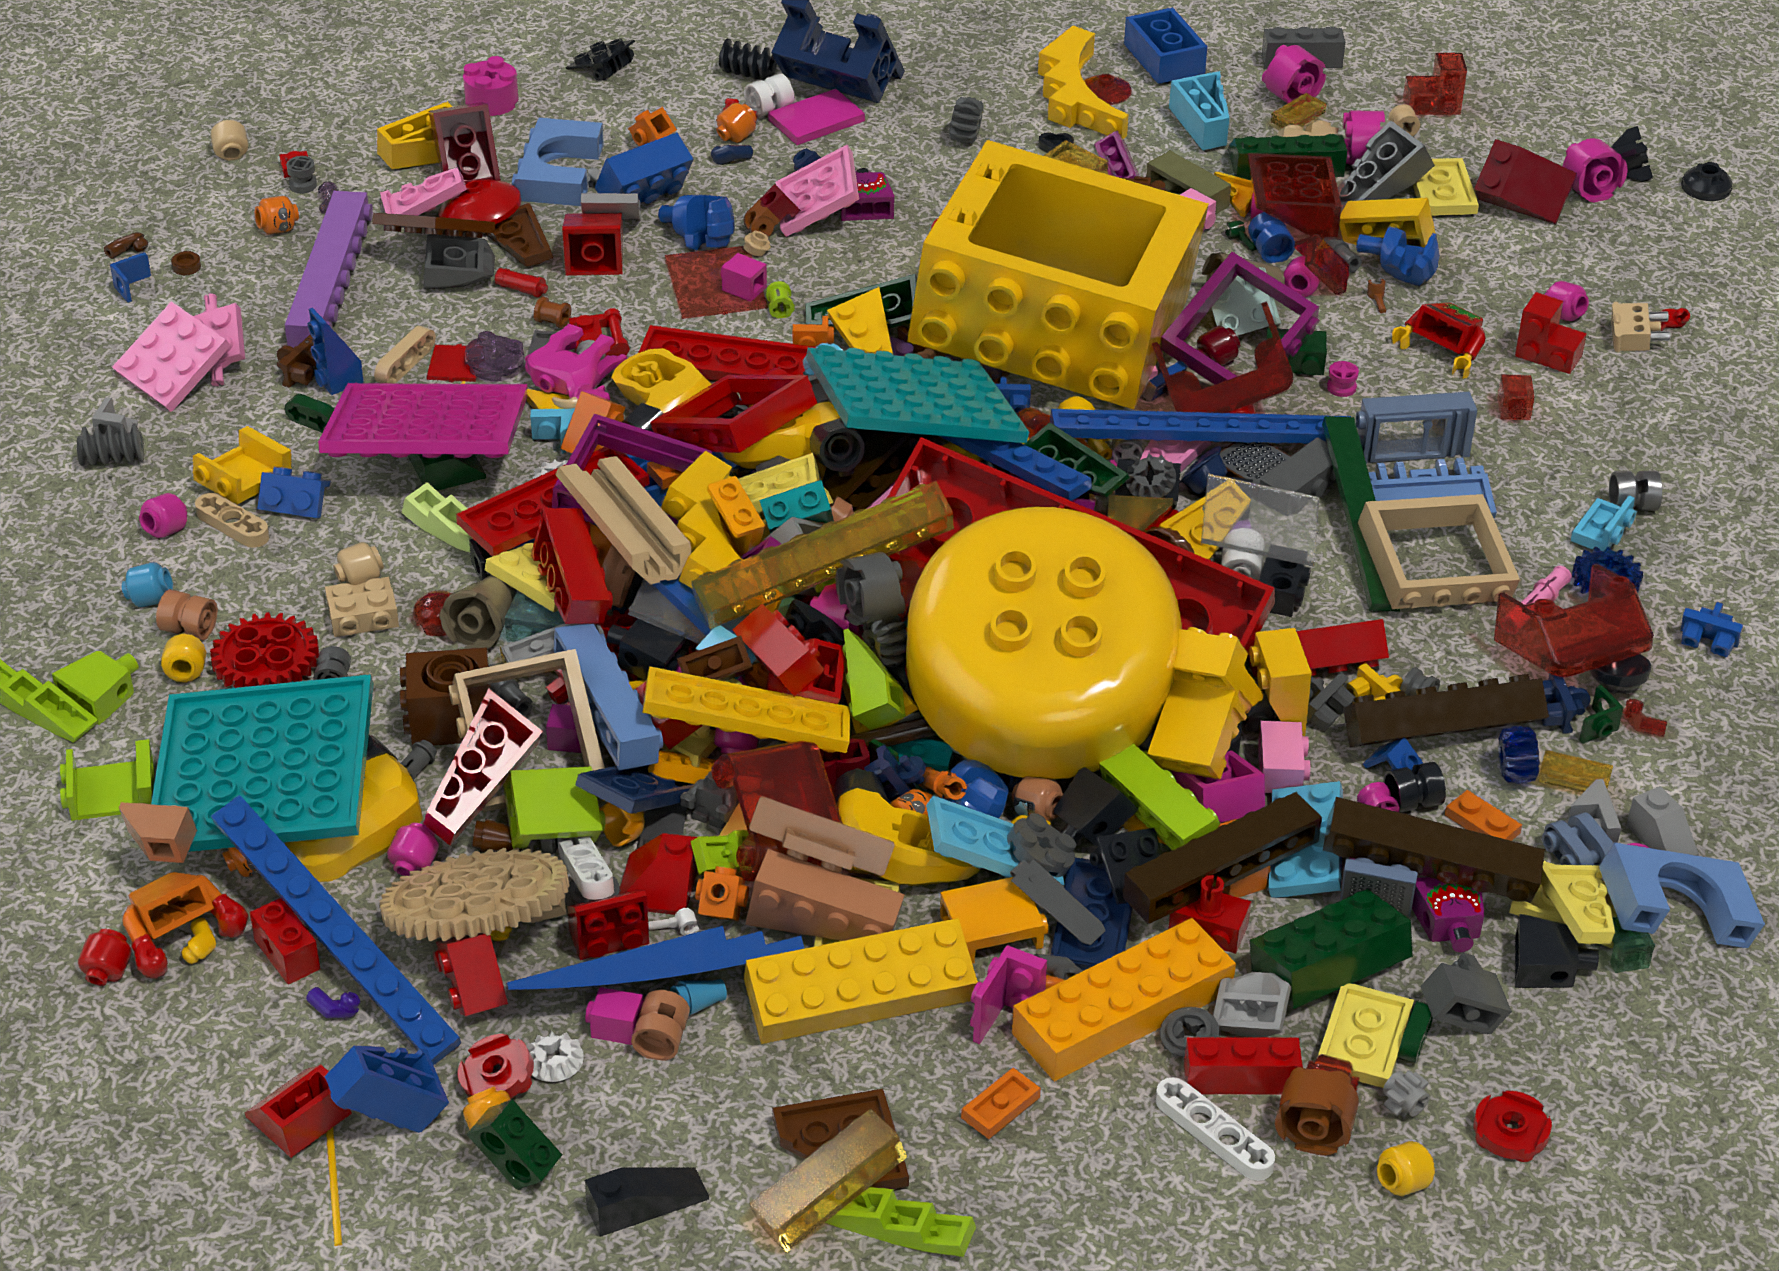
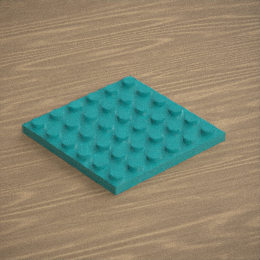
(915, 394)
(279, 746)

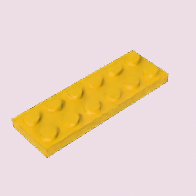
(746, 709)

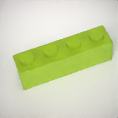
(1158, 797)

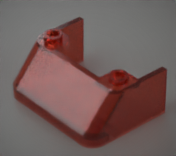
(1269, 380)
(1580, 636)

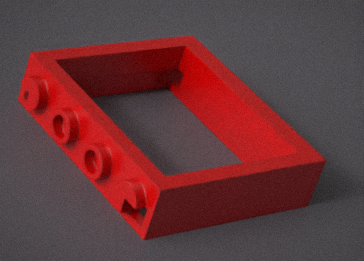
(774, 402)

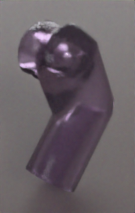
(327, 189)

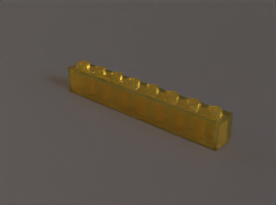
(817, 555)

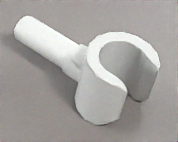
(683, 919)

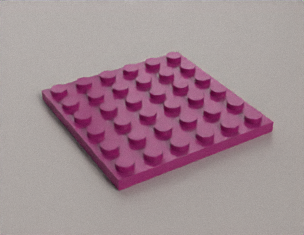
(424, 420)

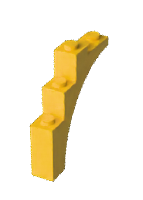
(1067, 92)
(699, 519)

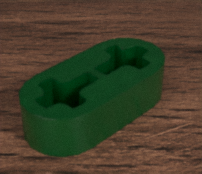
(308, 412)
(1416, 1032)

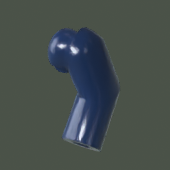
(729, 153)

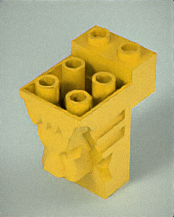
(1204, 704)

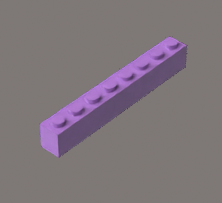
(330, 263)

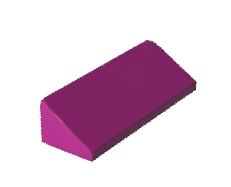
(1119, 158)

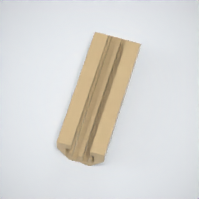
(629, 518)

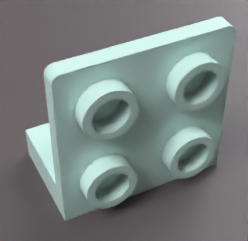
(1242, 308)

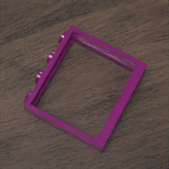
(1173, 339)
(627, 440)

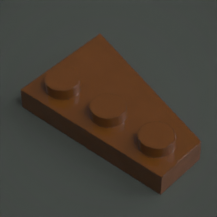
(523, 237)

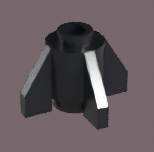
(1633, 154)

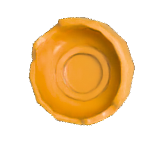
(622, 826)

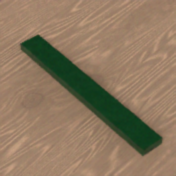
(1355, 491)

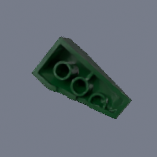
(1072, 453)

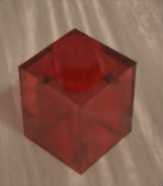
(1515, 397)

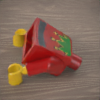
(1448, 327)

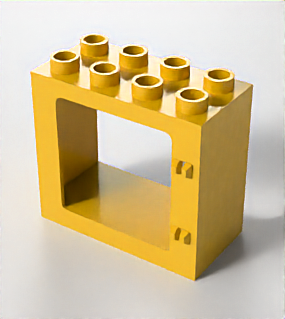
(1056, 273)

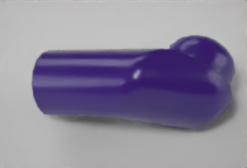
(343, 1008)

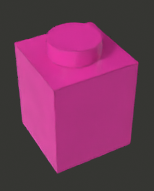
(744, 277)
(613, 1015)

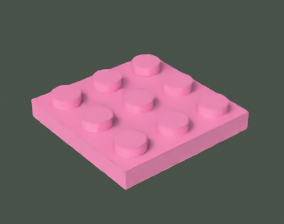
(820, 189)
(171, 356)

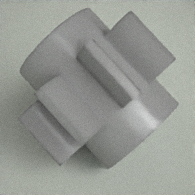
(1406, 1093)

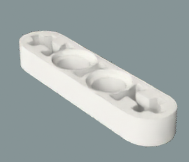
(586, 867)
(1219, 1125)

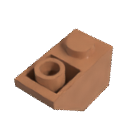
(160, 830)

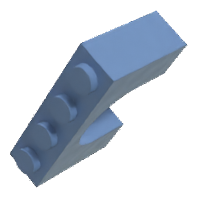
(555, 140)
(1717, 886)

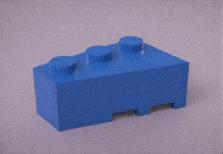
(388, 1086)

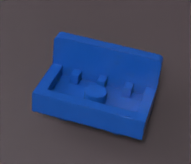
(292, 493)

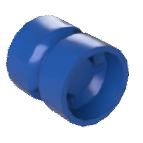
(1271, 238)

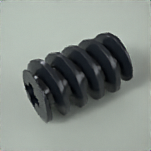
(745, 61)

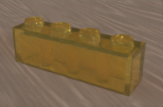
(828, 1180)

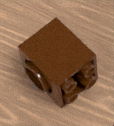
(427, 693)

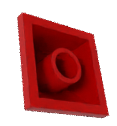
(665, 872)

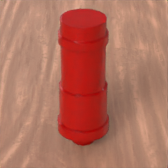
(522, 282)

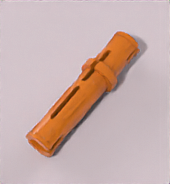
(943, 784)

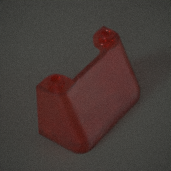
(782, 772)

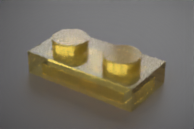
(1299, 111)
(1572, 771)

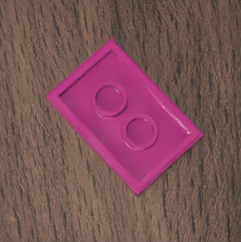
(816, 116)

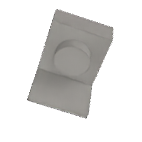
(1598, 804)

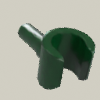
(1237, 230)

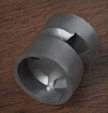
(1644, 487)

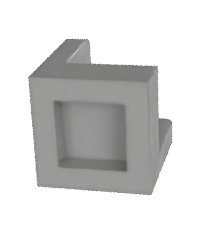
(106, 416)

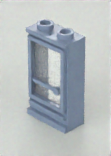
(1416, 426)

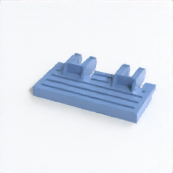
(1431, 482)

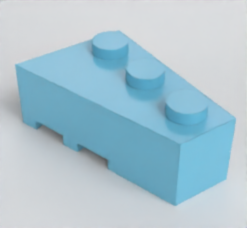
(1201, 108)

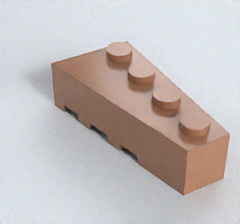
(819, 901)

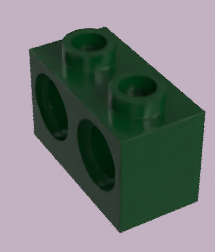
(514, 1144)

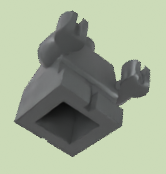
(710, 802)

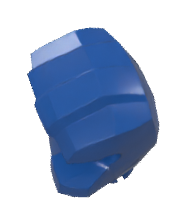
(701, 220)
(1401, 260)
(984, 789)

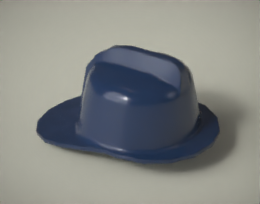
(1197, 473)

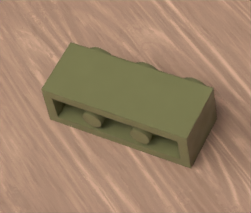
(1182, 175)

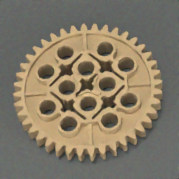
(474, 894)

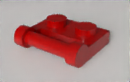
(592, 329)

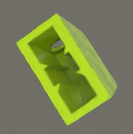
(98, 682)

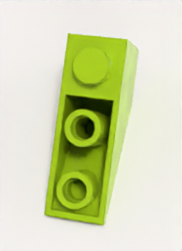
(873, 689)

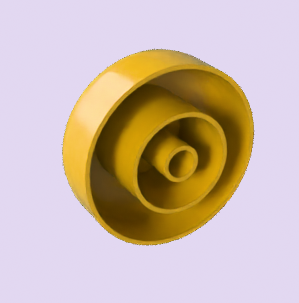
(1042, 641)

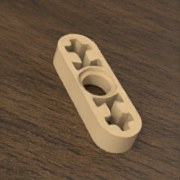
(405, 355)
(226, 510)

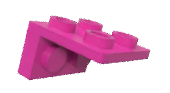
(1008, 981)

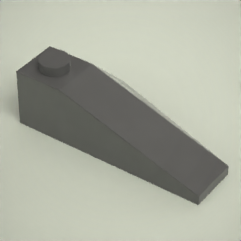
(1388, 166)

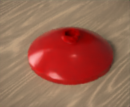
(483, 202)

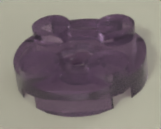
(508, 356)

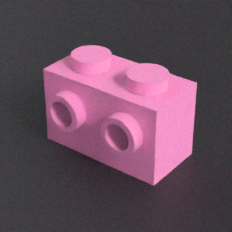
(1282, 754)

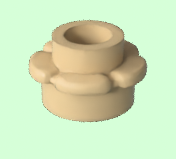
(756, 243)

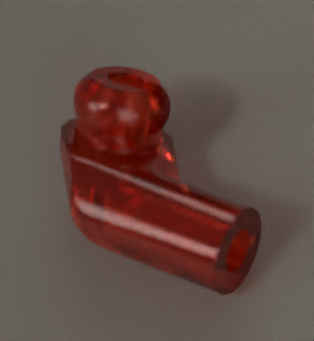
(1640, 721)

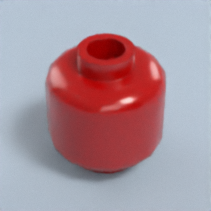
(104, 957)

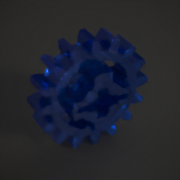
(1608, 559)

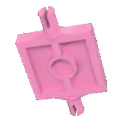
(228, 324)

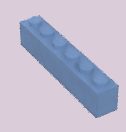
(612, 701)

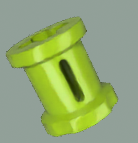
(784, 298)

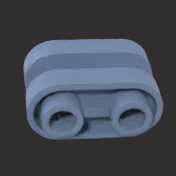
(1578, 841)

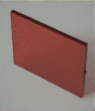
(699, 283)

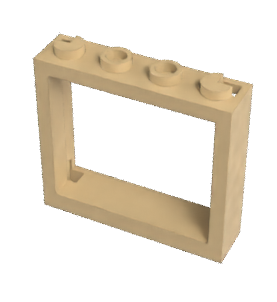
(1437, 512)
(575, 688)

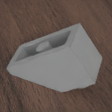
(1661, 822)

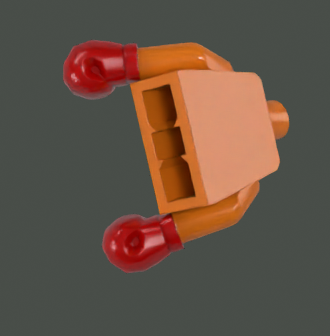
(169, 904)

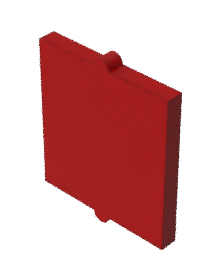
(449, 364)

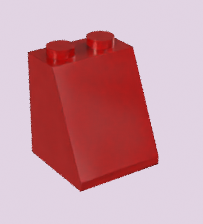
(593, 244)

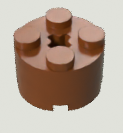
(1317, 1110)

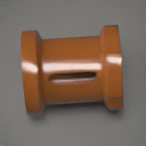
(552, 312)

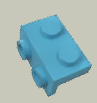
(1604, 524)

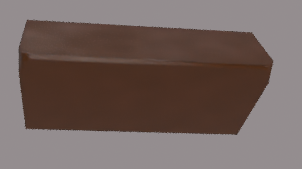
(718, 661)

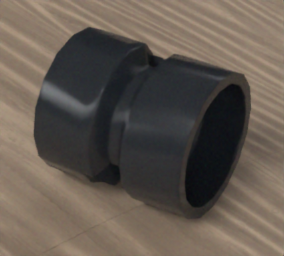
(1420, 785)

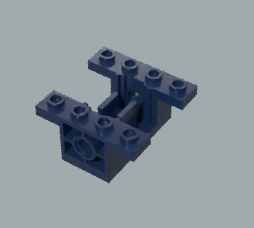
(827, 60)

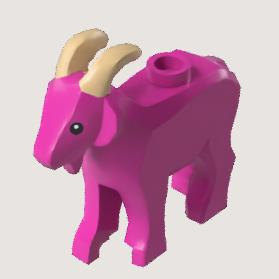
(568, 373)

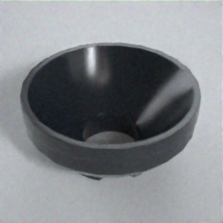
(1707, 182)
(1623, 675)

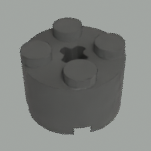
(870, 588)

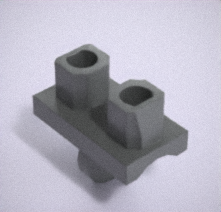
(1319, 697)

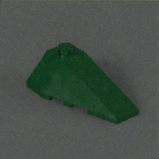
(896, 298)
(447, 470)

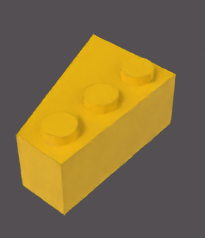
(408, 140)
(1375, 217)

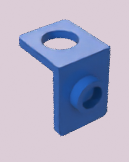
(129, 271)
(1397, 753)

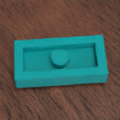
(934, 753)

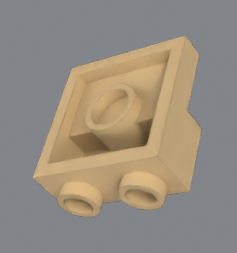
(362, 607)

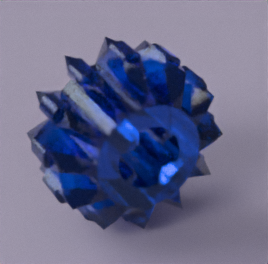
(1518, 754)

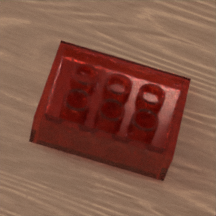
(1297, 191)

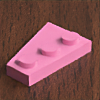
(426, 196)

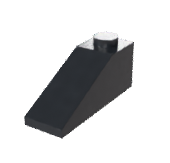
(640, 1194)

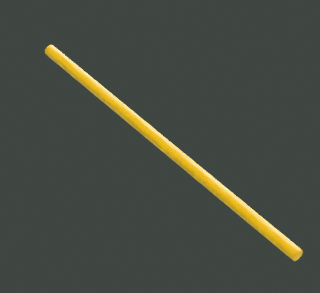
(334, 1187)

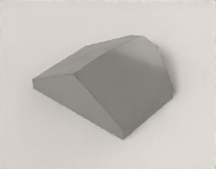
(1252, 1004)

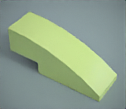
(437, 515)

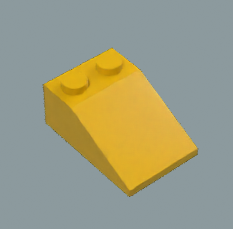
(1283, 673)

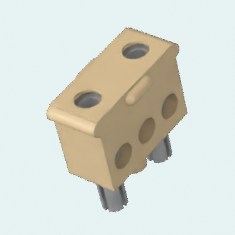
(1636, 326)

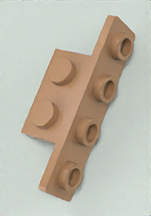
(821, 838)

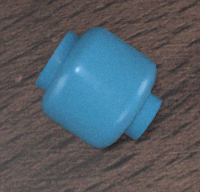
(146, 584)

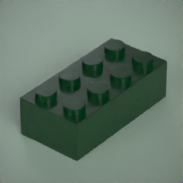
(1333, 946)

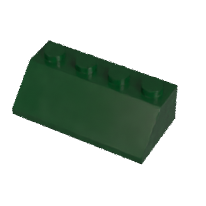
(1303, 145)

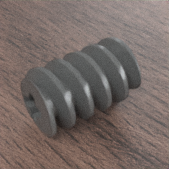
(110, 444)

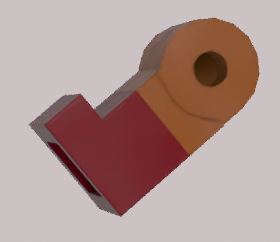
(769, 211)

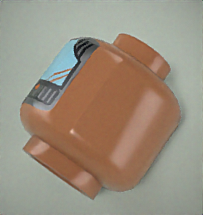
(1036, 796)

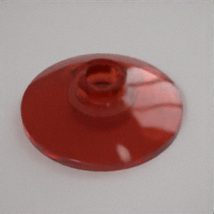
(1109, 88)

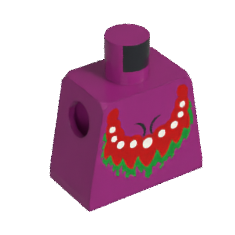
(875, 198)
(1448, 912)

